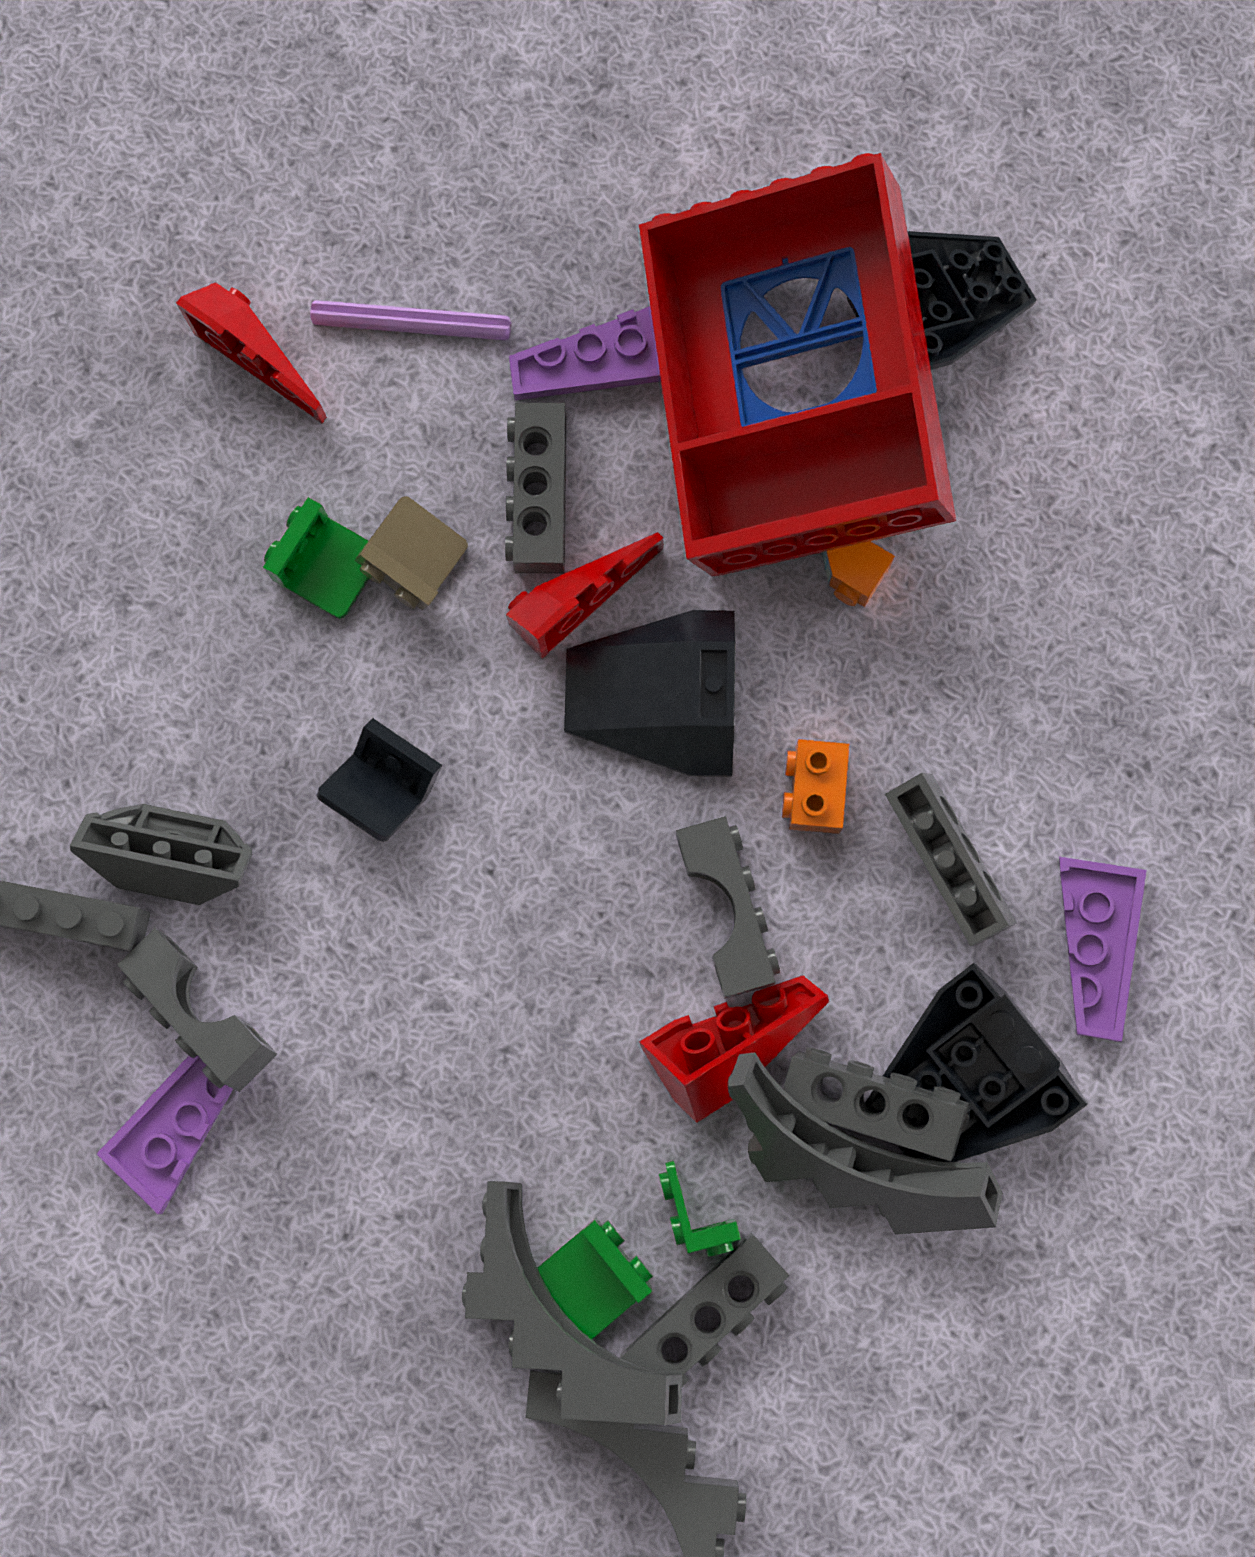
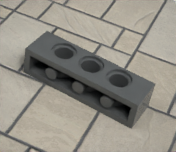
(545, 425)
(950, 858)
(936, 1137)
(746, 1259)

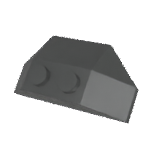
(163, 852)

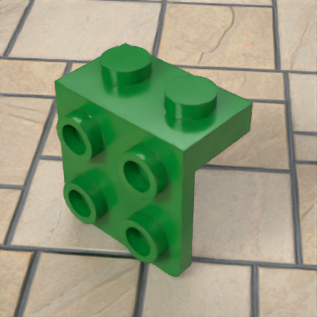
(318, 560)
(713, 1238)
(595, 1278)

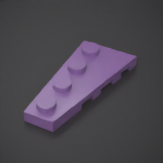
(594, 359)
(1101, 931)
(165, 1134)

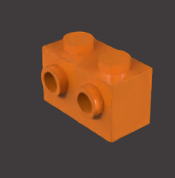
(817, 786)

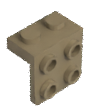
(411, 553)

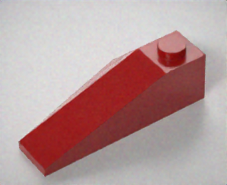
(234, 330)
(568, 600)
(701, 1056)

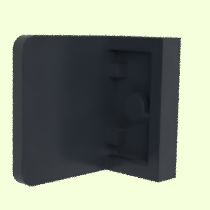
(380, 782)

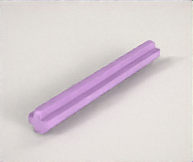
(410, 320)

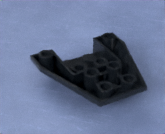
(964, 291)
(659, 692)
(992, 1056)

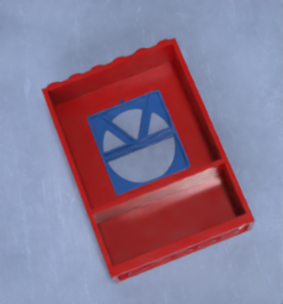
(815, 479)

